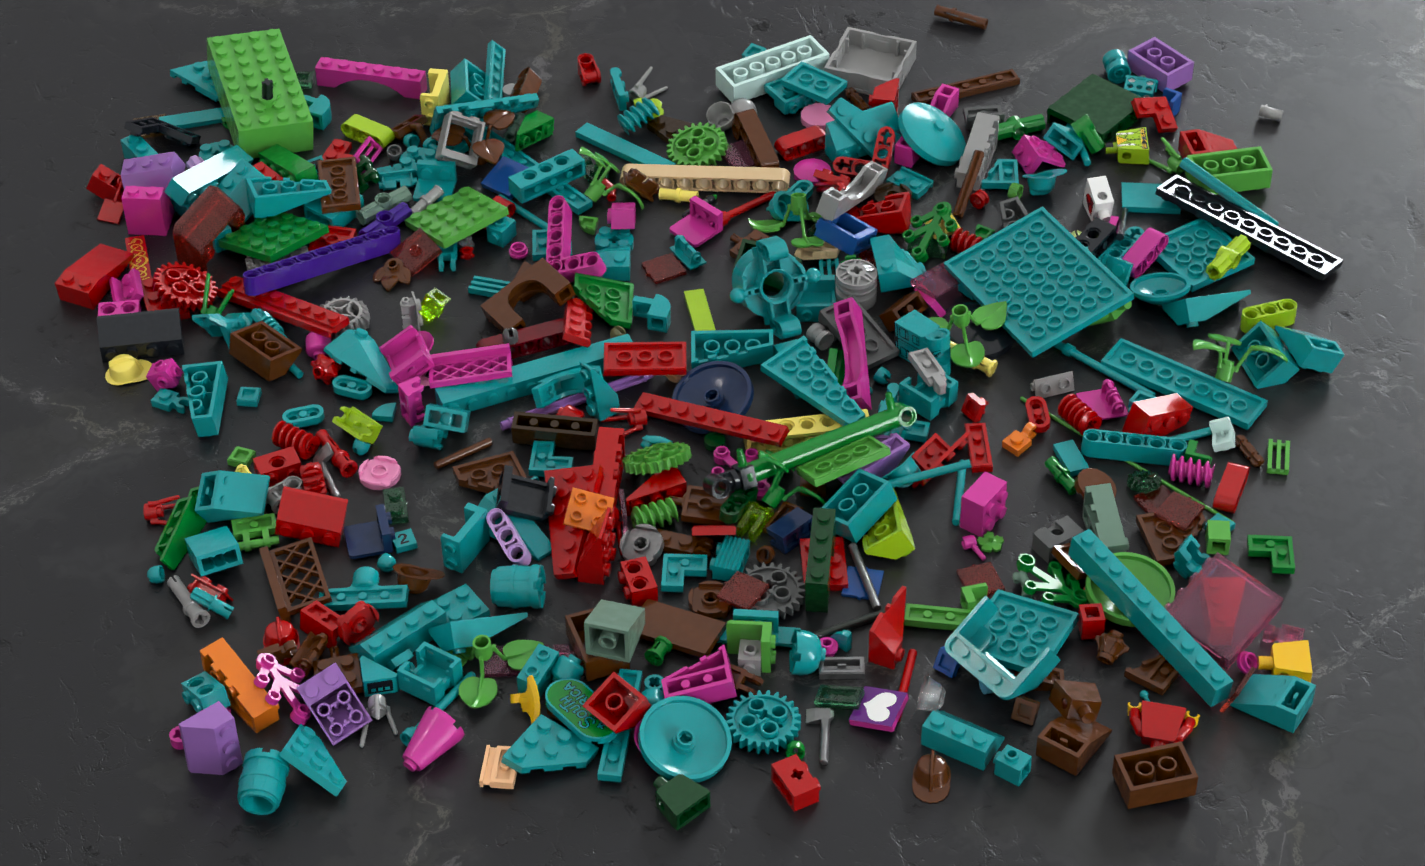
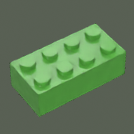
(1236, 168)

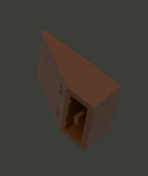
(1070, 743)

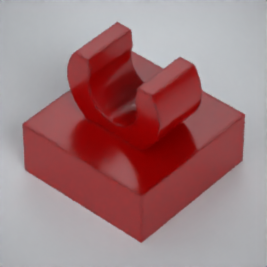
(974, 407)

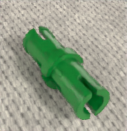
(1061, 474)

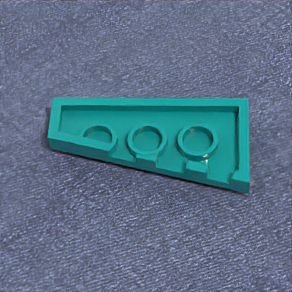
(860, 126)

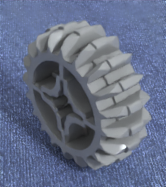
(352, 308)

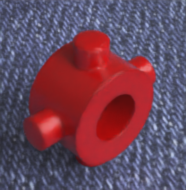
(467, 252)

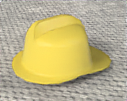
(126, 369)

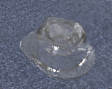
(930, 695)

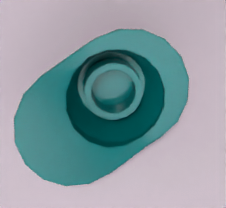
(1043, 182)
(778, 206)
(906, 468)

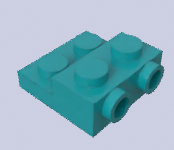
(786, 99)

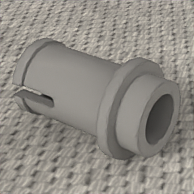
(1271, 113)

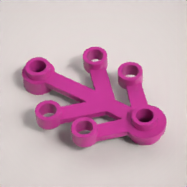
(722, 457)
(267, 664)

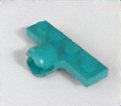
(366, 588)

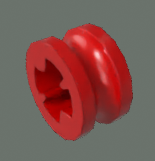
(979, 199)

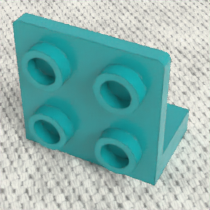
(435, 173)

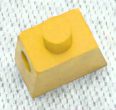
(1288, 660)

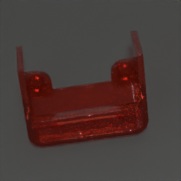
(202, 224)

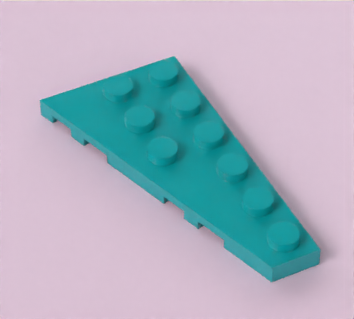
(198, 76)
(479, 108)
(812, 380)

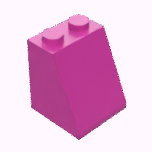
(147, 210)

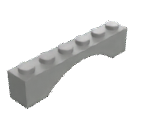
(835, 202)

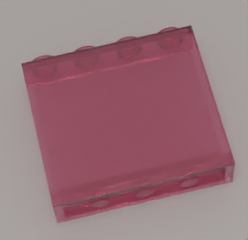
(1224, 608)

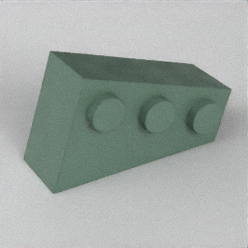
(1102, 517)

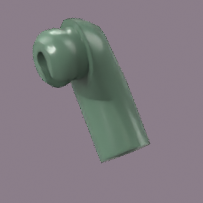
(1021, 577)

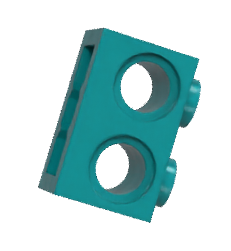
(204, 691)

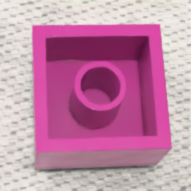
(983, 504)

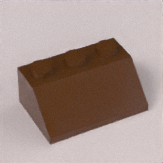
(263, 350)

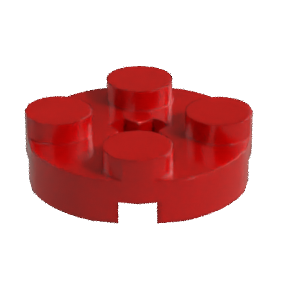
(361, 614)

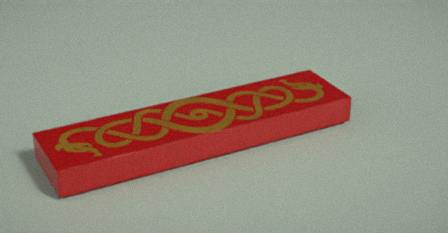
(140, 260)

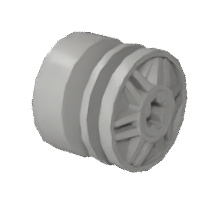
(857, 279)

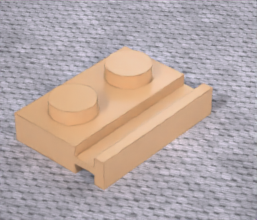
(494, 771)

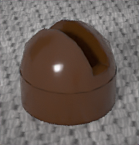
(762, 553)

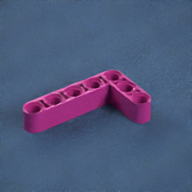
(559, 244)

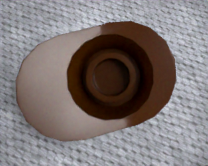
(416, 577)
(931, 778)

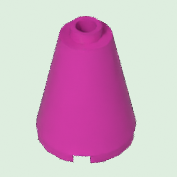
(431, 739)

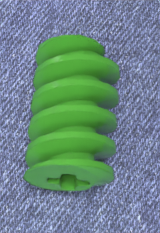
(655, 513)

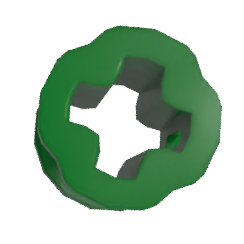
(657, 652)

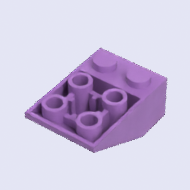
(334, 704)

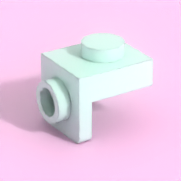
(1222, 434)

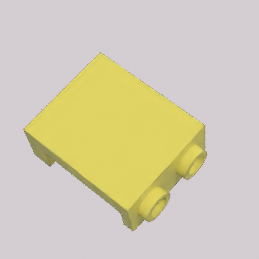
(438, 95)

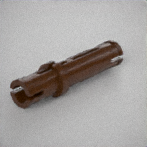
(980, 22)

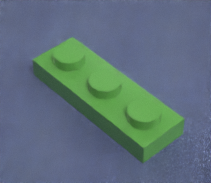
(934, 616)

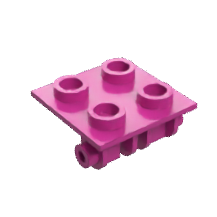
(1105, 401)

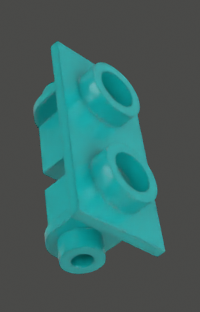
(389, 178)
(686, 253)

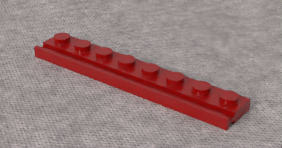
(287, 308)

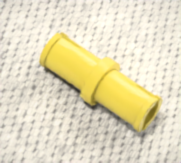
(676, 194)

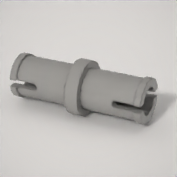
(427, 199)

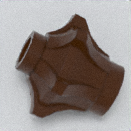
(1110, 647)

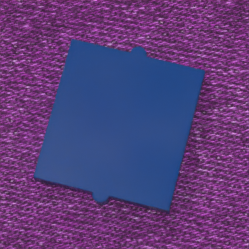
(855, 585)

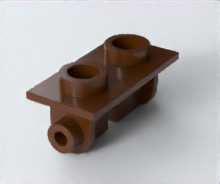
(634, 180)
(309, 651)

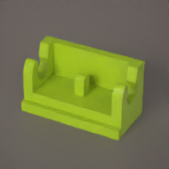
(358, 424)

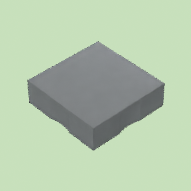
(871, 59)

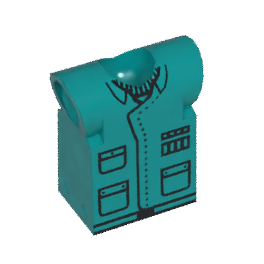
(918, 332)

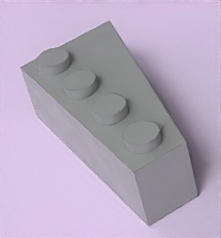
(984, 138)

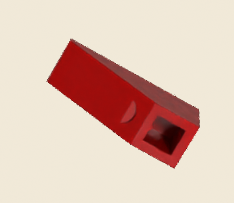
(105, 183)
(656, 488)

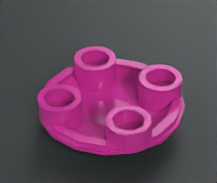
(805, 169)

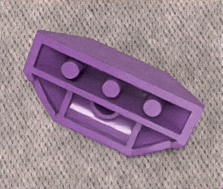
(883, 466)

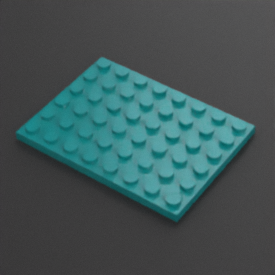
(1043, 276)

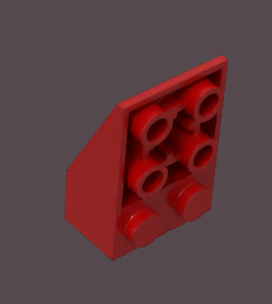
(1200, 142)
(598, 551)

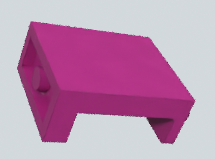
(407, 355)

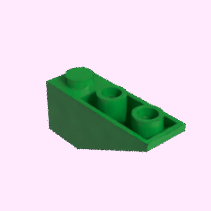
(534, 128)

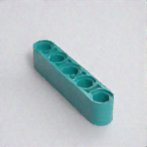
(1132, 447)

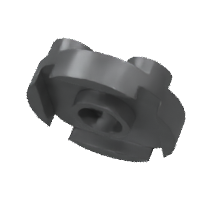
(642, 533)

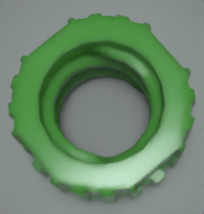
(1015, 190)

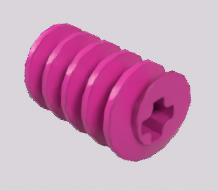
(1191, 471)

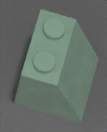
(613, 630)

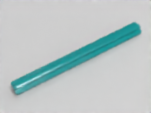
(1223, 190)

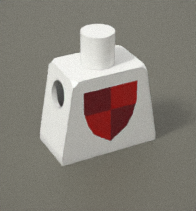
(1098, 198)

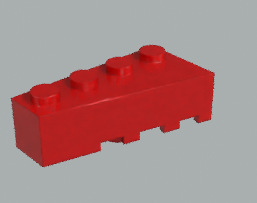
(610, 454)

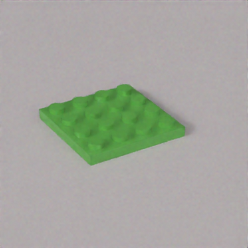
(457, 216)

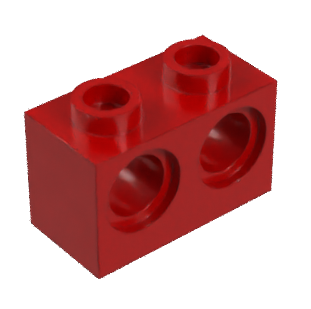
(637, 581)

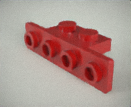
(934, 452)

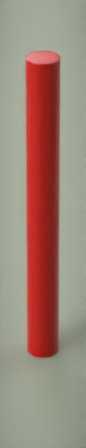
(907, 673)

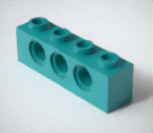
(546, 176)

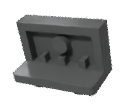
(971, 112)

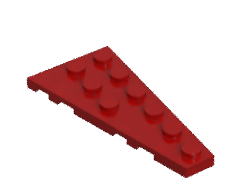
(567, 540)

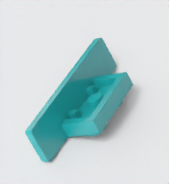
(783, 634)

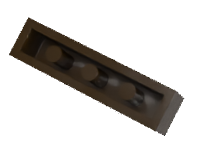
(564, 430)

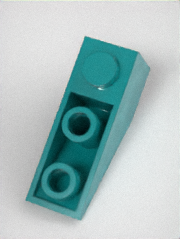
(598, 394)

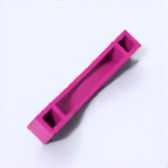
(405, 81)
(944, 99)
(851, 330)

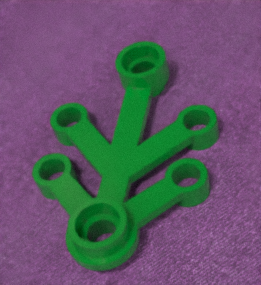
(940, 212)
(1056, 584)

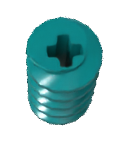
(637, 115)

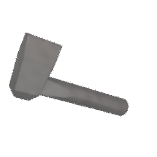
(322, 457)
(822, 716)

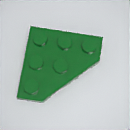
(606, 297)

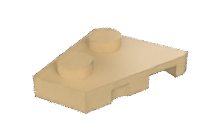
(826, 251)

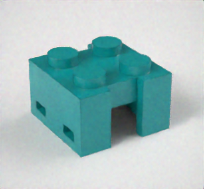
(925, 399)
(432, 676)

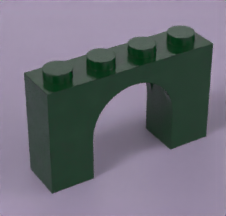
(819, 559)

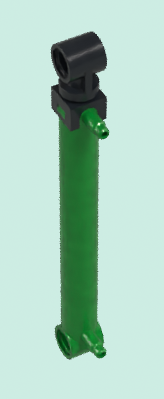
(746, 475)

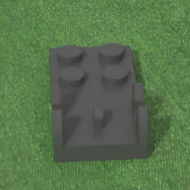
(878, 345)

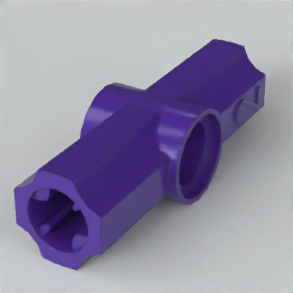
(388, 218)

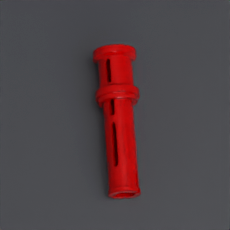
(341, 457)

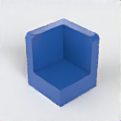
(1174, 99)

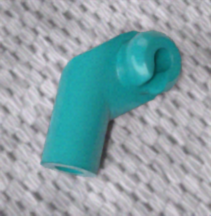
(648, 440)

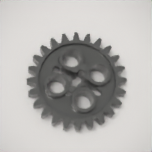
(784, 592)

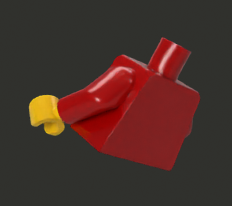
(1161, 723)

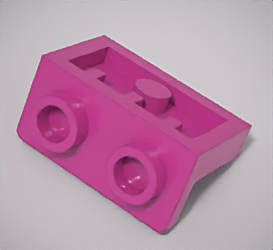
(129, 288)

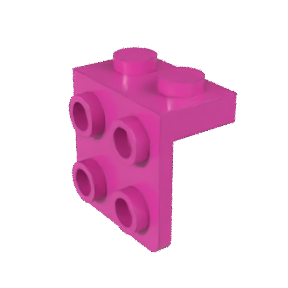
(1032, 151)
(700, 224)

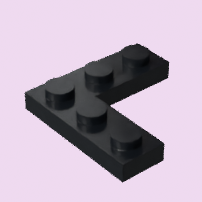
(154, 125)

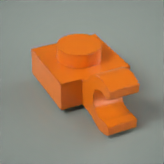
(1020, 442)

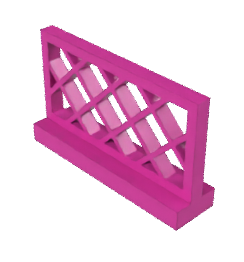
(474, 360)

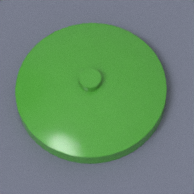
(1148, 572)

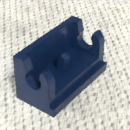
(790, 530)

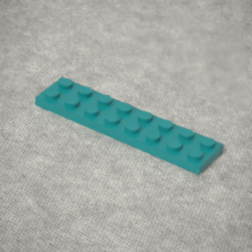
(1192, 385)

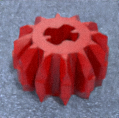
(313, 478)

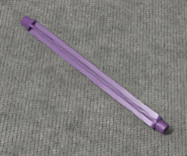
(580, 398)

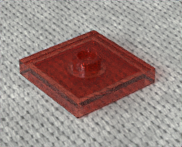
(416, 251)

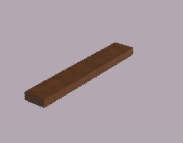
(972, 86)

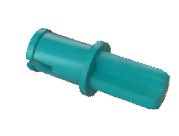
(211, 602)

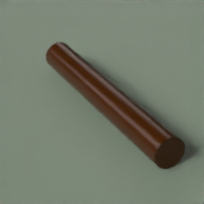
(463, 453)

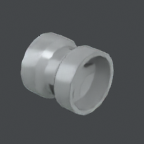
(820, 336)

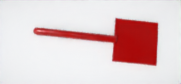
(112, 209)

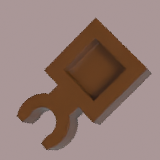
(280, 652)

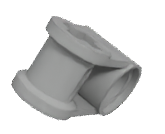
(274, 500)

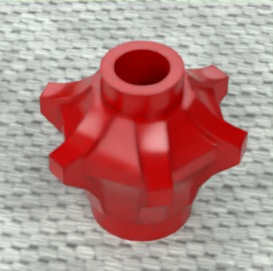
(325, 368)

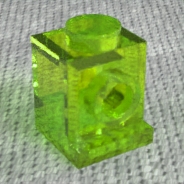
(433, 304)

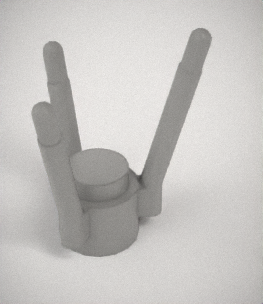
(640, 90)
(377, 709)

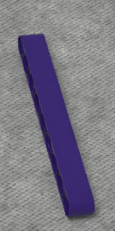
(321, 261)

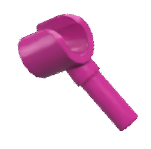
(970, 542)

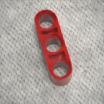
(801, 143)
(1231, 487)

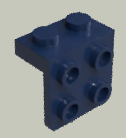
(370, 537)

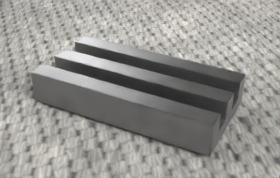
(836, 668)

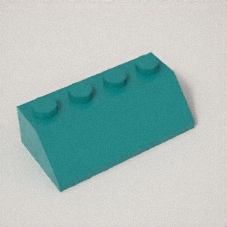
(840, 143)
(400, 634)

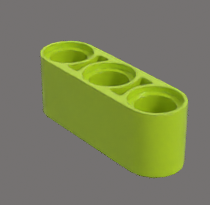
(360, 128)
(1273, 314)

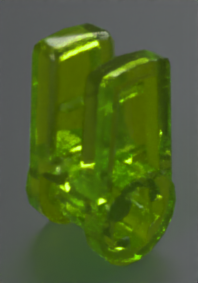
(755, 519)

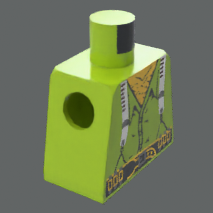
(1130, 146)

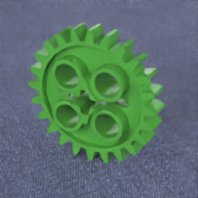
(697, 145)
(657, 458)

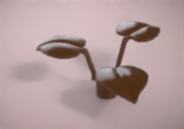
(488, 149)

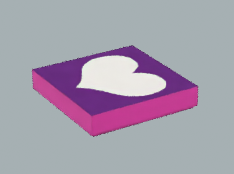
(879, 709)

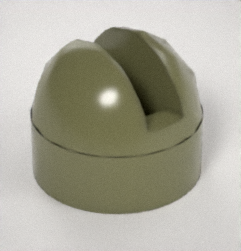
(617, 331)

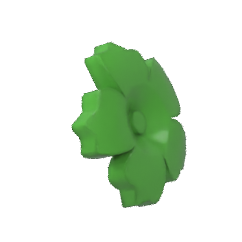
(990, 543)

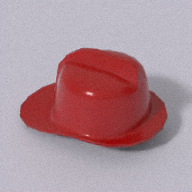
(280, 632)

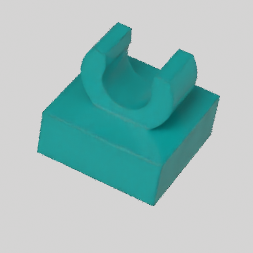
(395, 663)

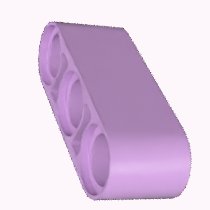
(504, 529)

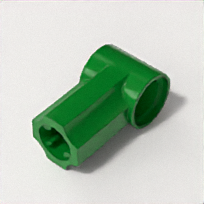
(1086, 130)

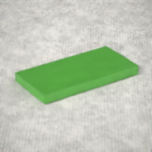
(843, 460)

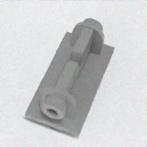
(412, 307)
(1053, 385)

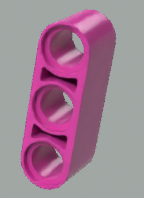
(1145, 251)

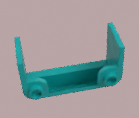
(968, 648)

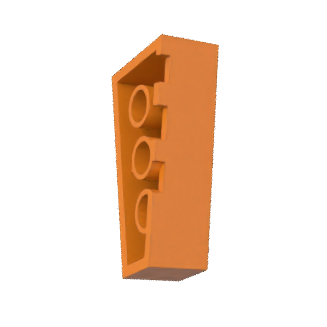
(245, 697)

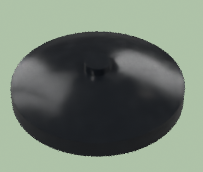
(995, 341)

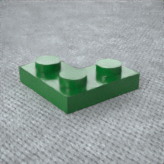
(1277, 548)

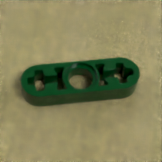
(730, 511)

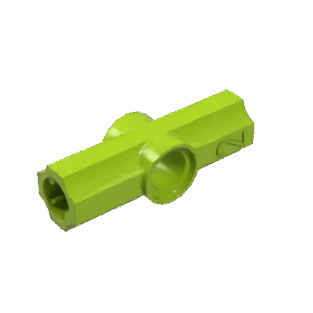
(1228, 257)

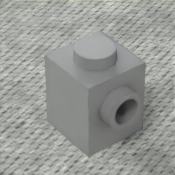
(750, 660)

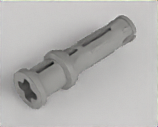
(190, 608)

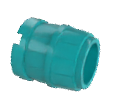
(518, 586)
(262, 781)

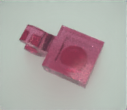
(1284, 634)

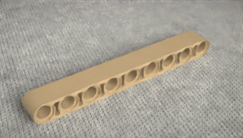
(714, 177)

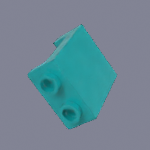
(815, 298)
(468, 542)

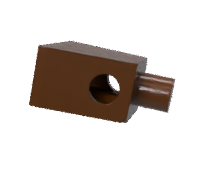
(1076, 700)

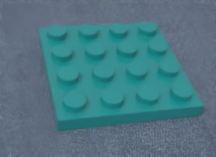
(1194, 248)
(1026, 628)

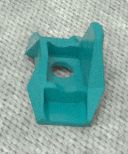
(218, 325)

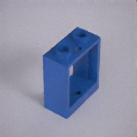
(846, 233)

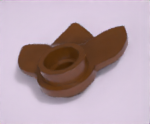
(391, 275)

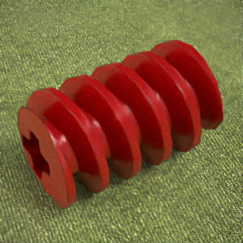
(963, 240)
(1078, 414)
(287, 435)

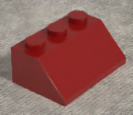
(311, 515)

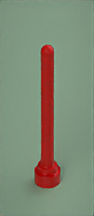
(747, 206)

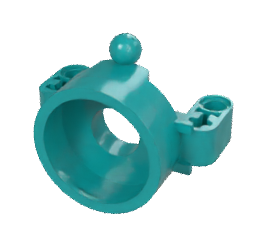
(748, 278)

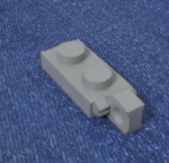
(929, 369)

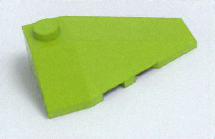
(889, 535)

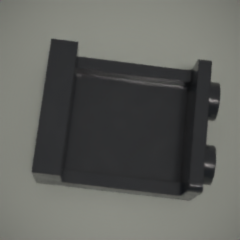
(525, 496)

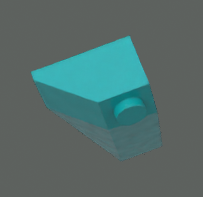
(274, 197)
(617, 262)
(892, 264)
(1198, 309)
(363, 357)
(531, 534)
(459, 635)

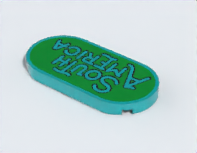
(565, 701)

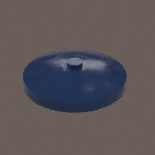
(716, 386)

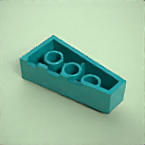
(734, 346)
(206, 394)

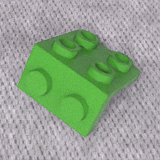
(753, 631)

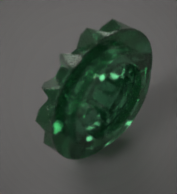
(1144, 481)

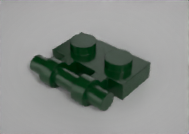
(370, 174)

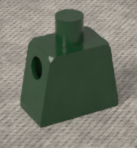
(680, 799)

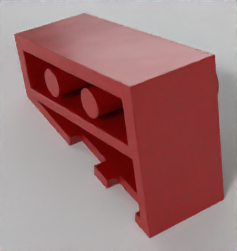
(1158, 415)

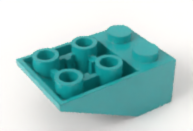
(1311, 350)
(231, 495)
(1276, 699)

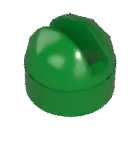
(795, 744)

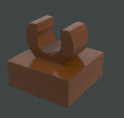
(1025, 710)

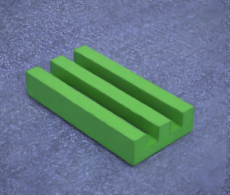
(1278, 446)

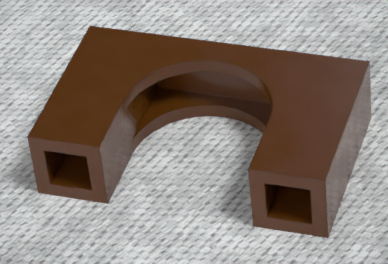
(538, 278)

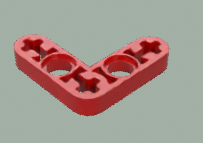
(880, 139)

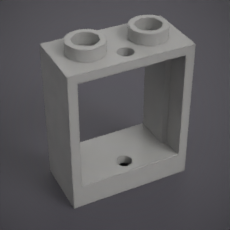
(462, 160)

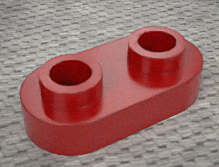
(1040, 415)

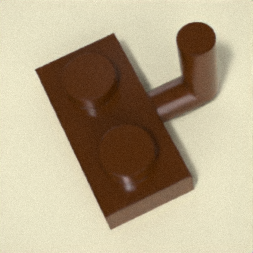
(411, 124)

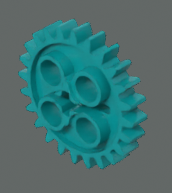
(763, 721)

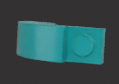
(559, 386)

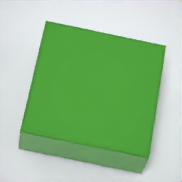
(241, 456)

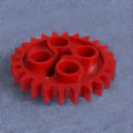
(183, 285)

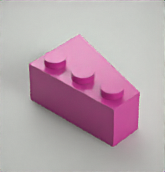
(706, 680)

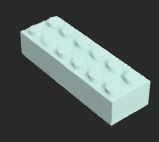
(748, 75)

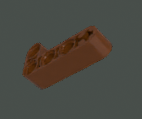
(749, 128)

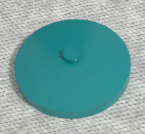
(931, 134)
(684, 738)

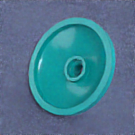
(1160, 287)

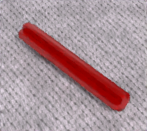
(824, 185)

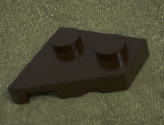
(666, 126)

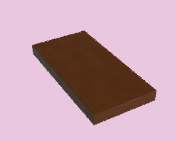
(344, 186)
(685, 629)

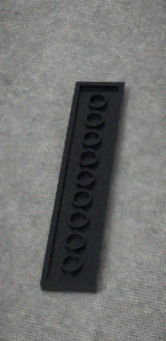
(1258, 231)

